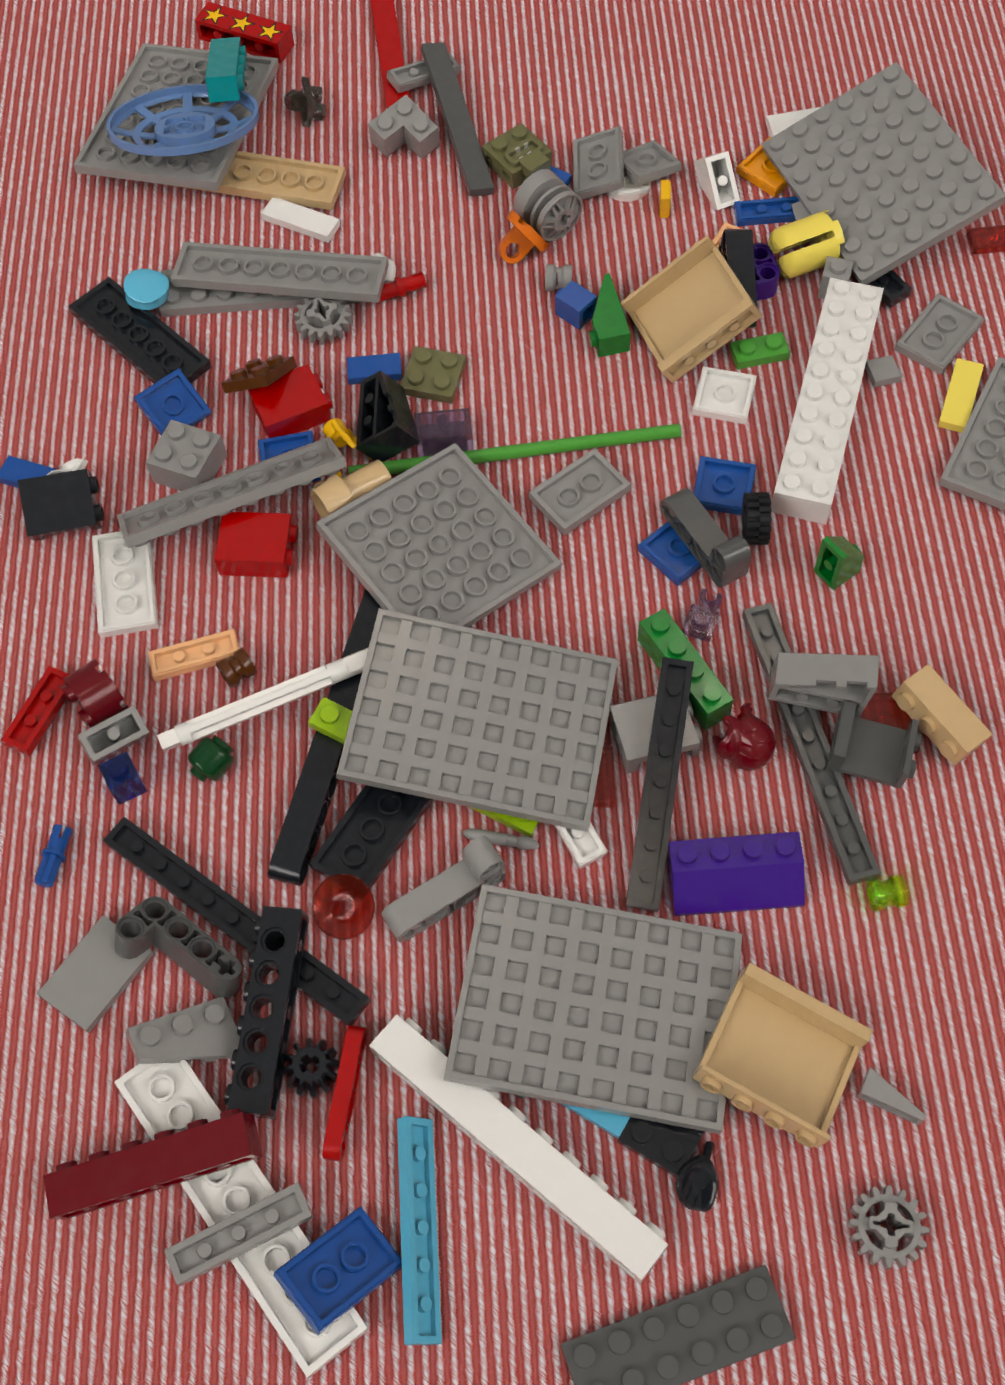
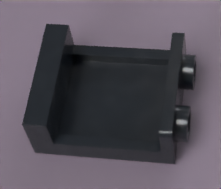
(60, 503)

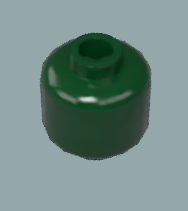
(211, 758)

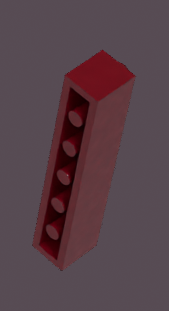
(152, 1165)

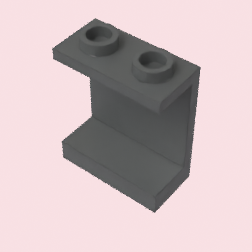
(873, 748)

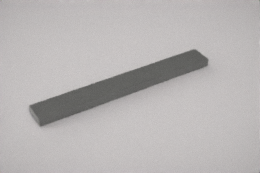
(457, 119)

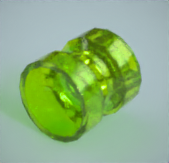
(887, 893)

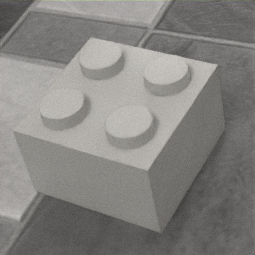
(185, 456)

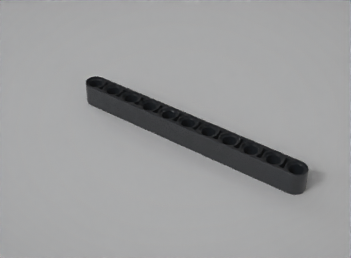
(318, 776)

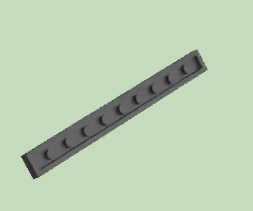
(813, 752)

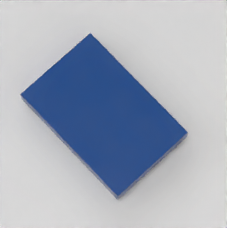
(338, 1270)

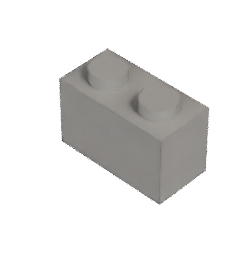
(113, 735)

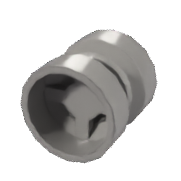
(564, 276)

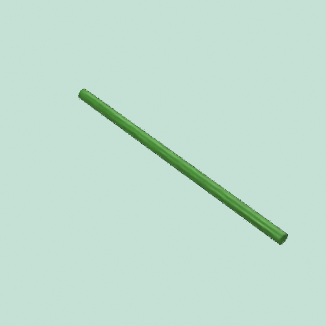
(547, 447)

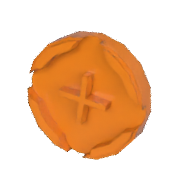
(524, 236)

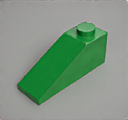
(609, 327)

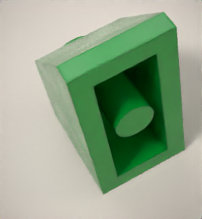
(837, 561)

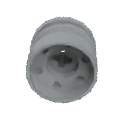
(548, 205)

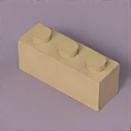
(941, 715)

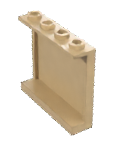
(691, 309)
(781, 1055)

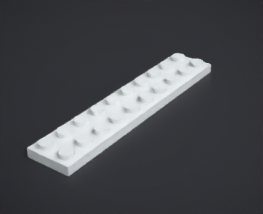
(170, 1098)

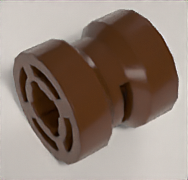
(235, 668)

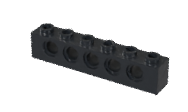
(264, 1098)

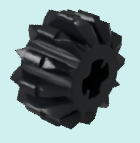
(303, 1078)

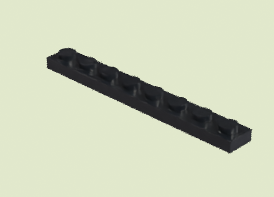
(659, 785)

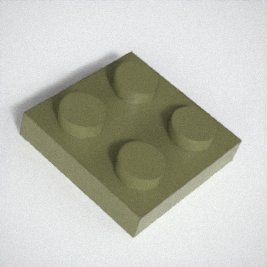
(433, 374)

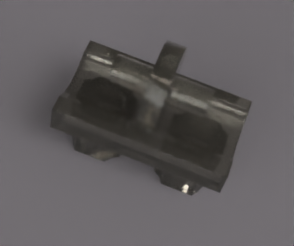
(307, 102)

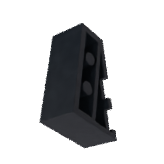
(384, 418)

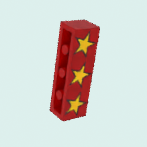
(259, 34)

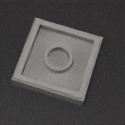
(649, 163)

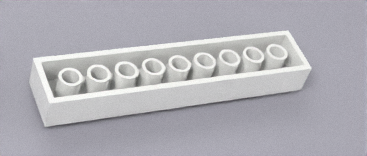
(827, 402)

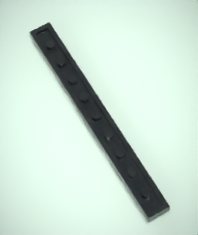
(229, 916)

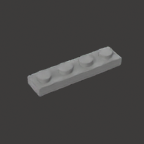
(238, 1234)

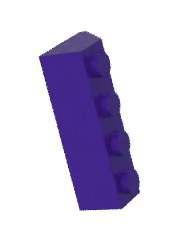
(736, 873)

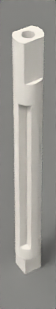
(263, 701)

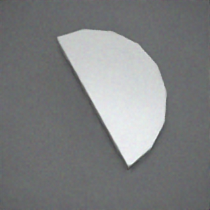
(630, 191)

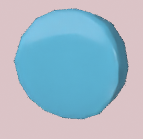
(146, 289)

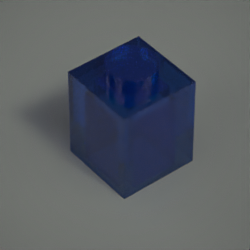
(122, 778)

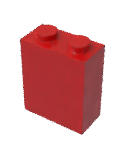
(292, 403)
(256, 544)

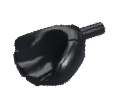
(697, 1181)

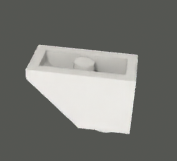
(718, 179)

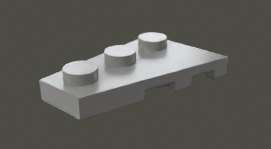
(188, 1034)

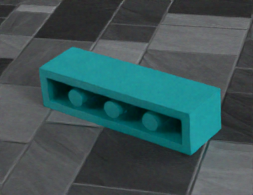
(226, 69)

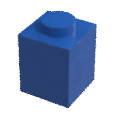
(575, 304)

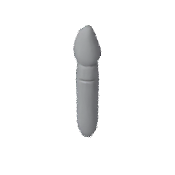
(503, 839)

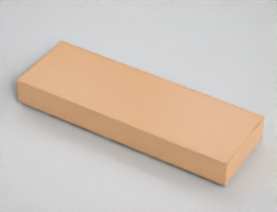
(192, 654)

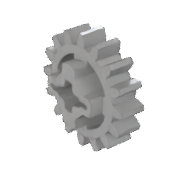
(323, 319)
(888, 1243)

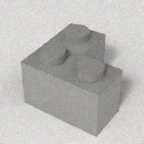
(404, 124)

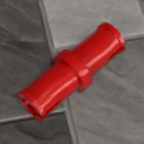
(402, 286)

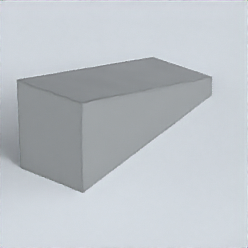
(883, 1095)

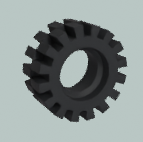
(756, 518)

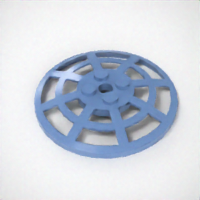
(180, 129)

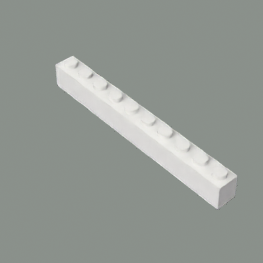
(522, 1151)

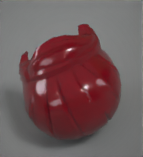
(747, 742)

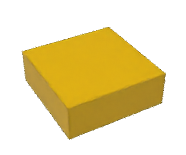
(665, 199)

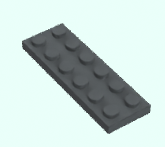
(684, 1336)

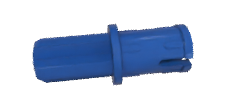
(53, 856)

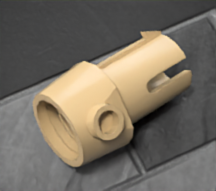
(337, 492)

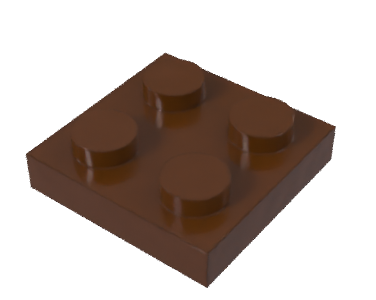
(258, 373)

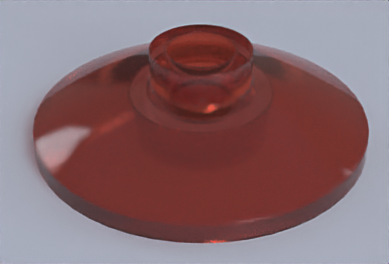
(329, 909)

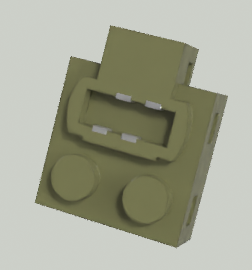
(517, 155)

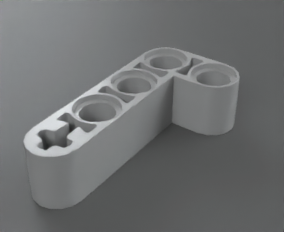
(445, 891)

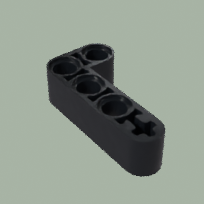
(738, 251)

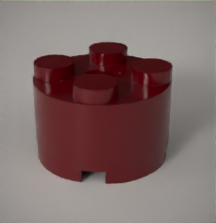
(93, 693)

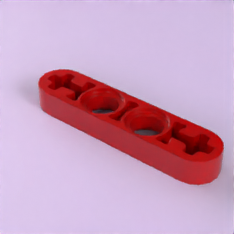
(344, 1093)

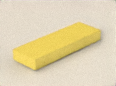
(960, 395)

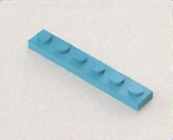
(418, 1232)

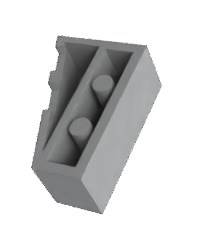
(824, 680)

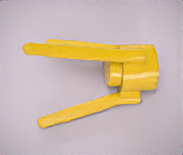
(339, 434)

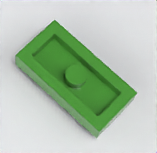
(759, 350)

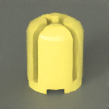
(820, 229)

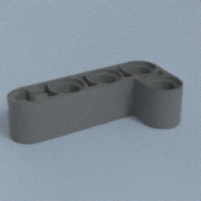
(719, 556)
(158, 924)

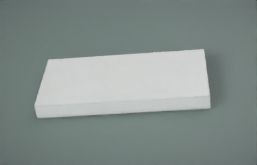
(124, 586)

